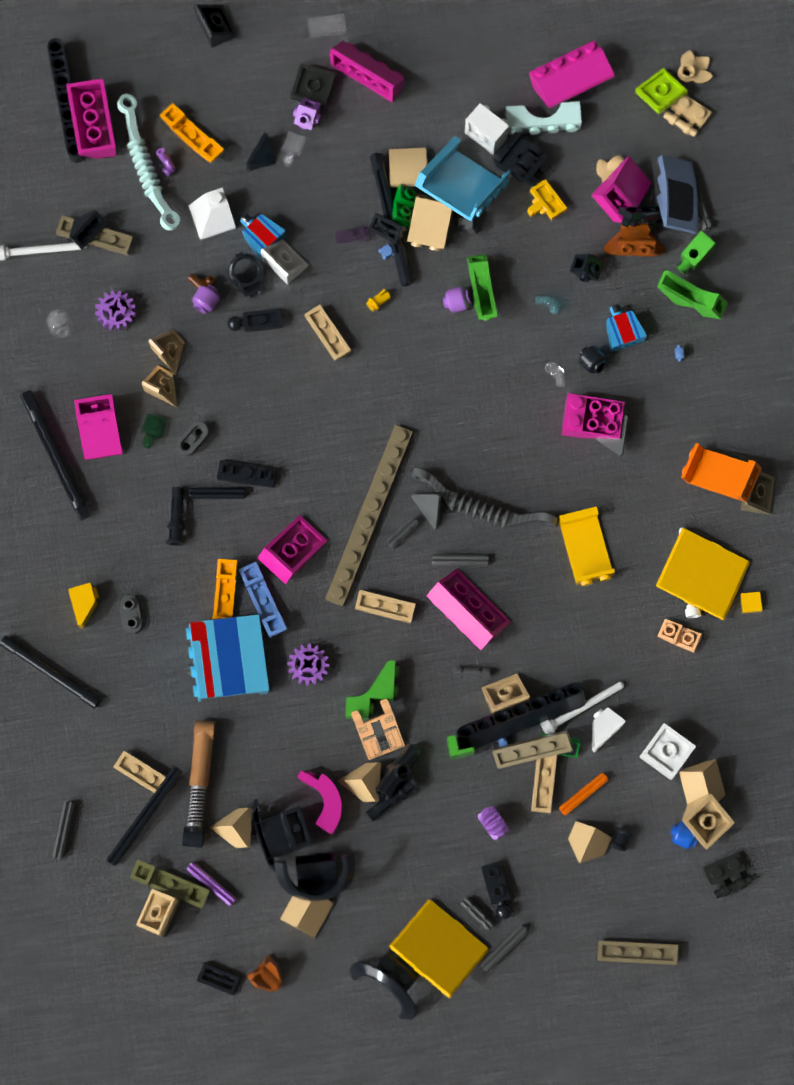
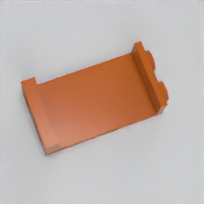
(721, 473)

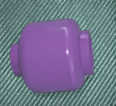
(206, 299)
(457, 299)

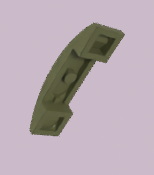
(169, 884)

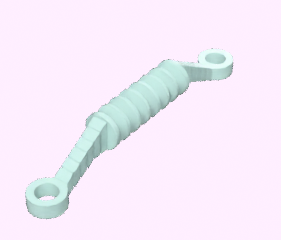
(144, 164)

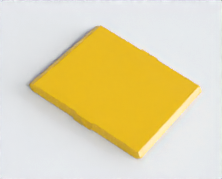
(703, 574)
(439, 948)

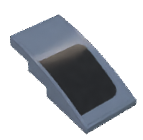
(678, 194)

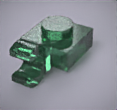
(152, 428)

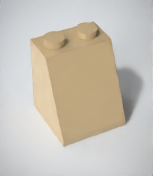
(429, 223)

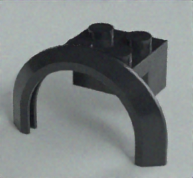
(280, 833)
(316, 876)
(393, 974)

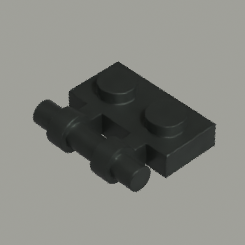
(724, 869)

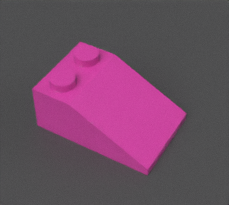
(292, 549)

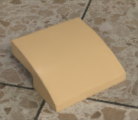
(406, 165)

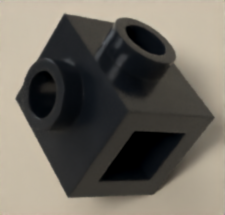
(586, 267)

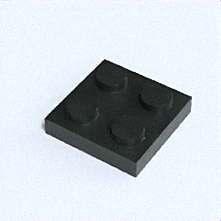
(313, 84)

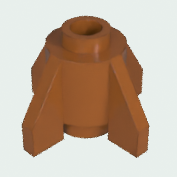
(266, 976)

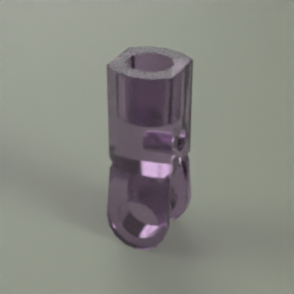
(347, 235)

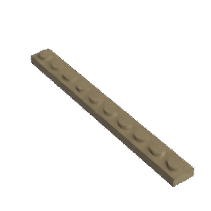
(369, 516)

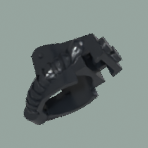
(256, 285)

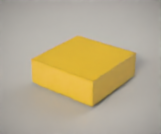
(751, 602)

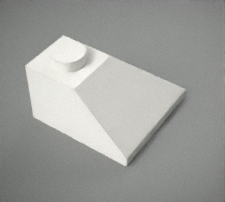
(212, 214)
(604, 727)

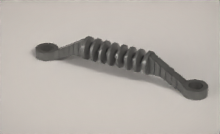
(507, 519)

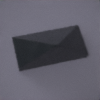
(261, 155)
(86, 228)

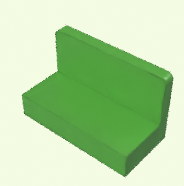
(454, 752)

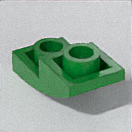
(402, 206)

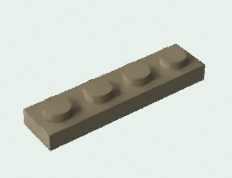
(104, 239)
(532, 749)
(637, 953)

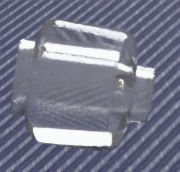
(59, 324)

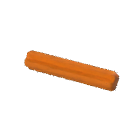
(583, 794)

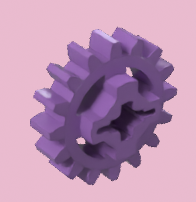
(108, 309)
(301, 671)

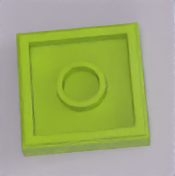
(661, 91)

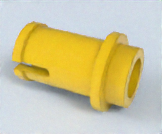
(379, 299)

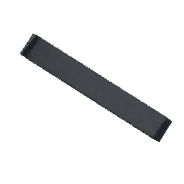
(60, 75)
(521, 716)

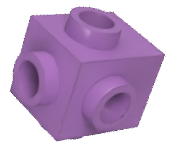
(307, 114)

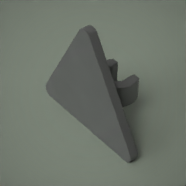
(617, 445)
(429, 505)

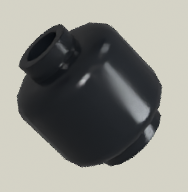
(592, 359)

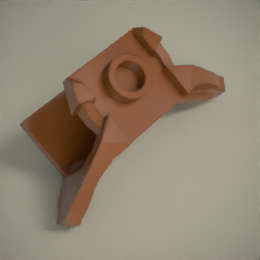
(634, 242)

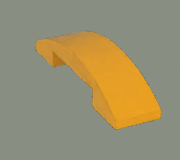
(191, 134)
(225, 589)

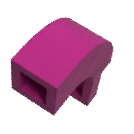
(332, 807)

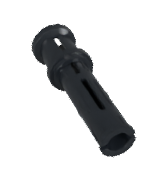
(175, 525)
(401, 792)

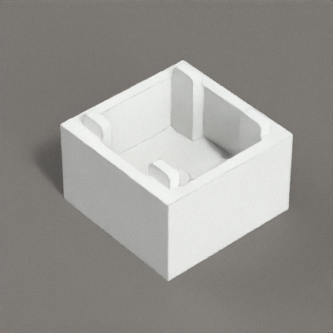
(486, 128)
(667, 751)

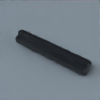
(216, 493)

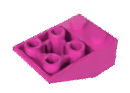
(622, 188)
(592, 417)
(98, 426)

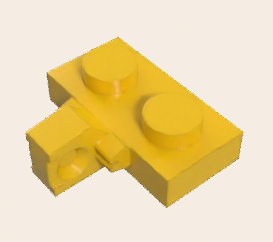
(546, 201)

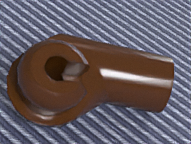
(197, 282)

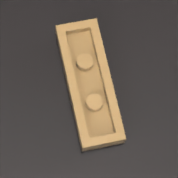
(327, 333)
(385, 606)
(139, 772)
(543, 784)

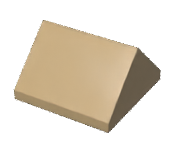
(505, 693)
(701, 781)
(707, 820)
(158, 912)
(306, 915)

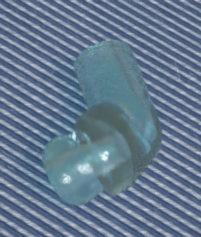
(549, 301)

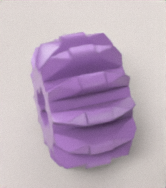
(493, 822)

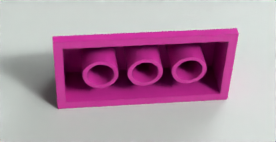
(366, 70)
(571, 74)
(91, 119)
(468, 608)

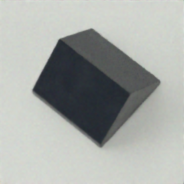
(214, 23)

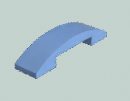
(262, 599)

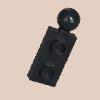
(257, 320)
(497, 889)

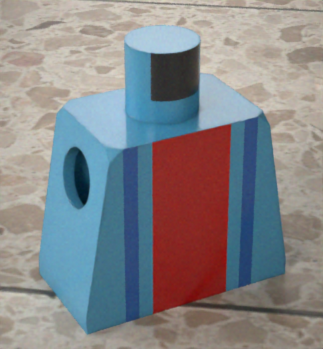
(261, 232)
(623, 329)

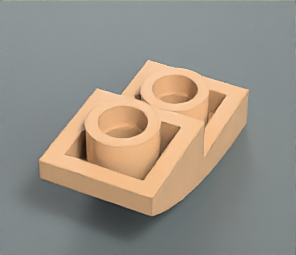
(680, 636)

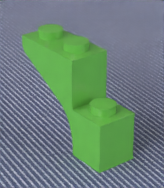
(481, 287)
(688, 295)
(381, 689)

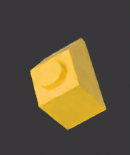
(83, 602)

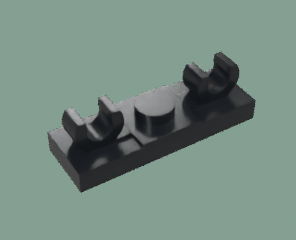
(643, 213)
(246, 474)

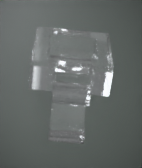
(293, 146)

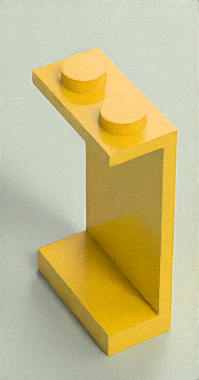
(586, 546)

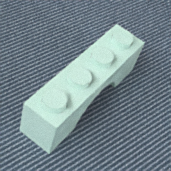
(566, 118)

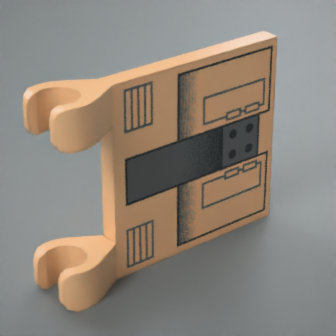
(380, 733)

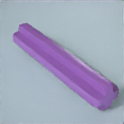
(211, 883)

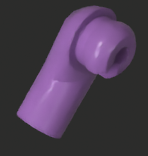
(165, 158)

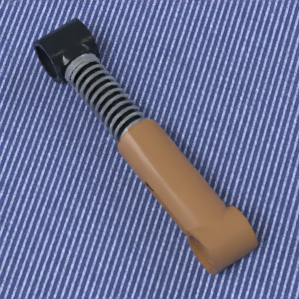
(199, 780)

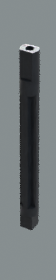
(387, 205)
(54, 454)

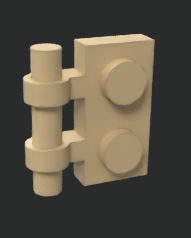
(691, 111)

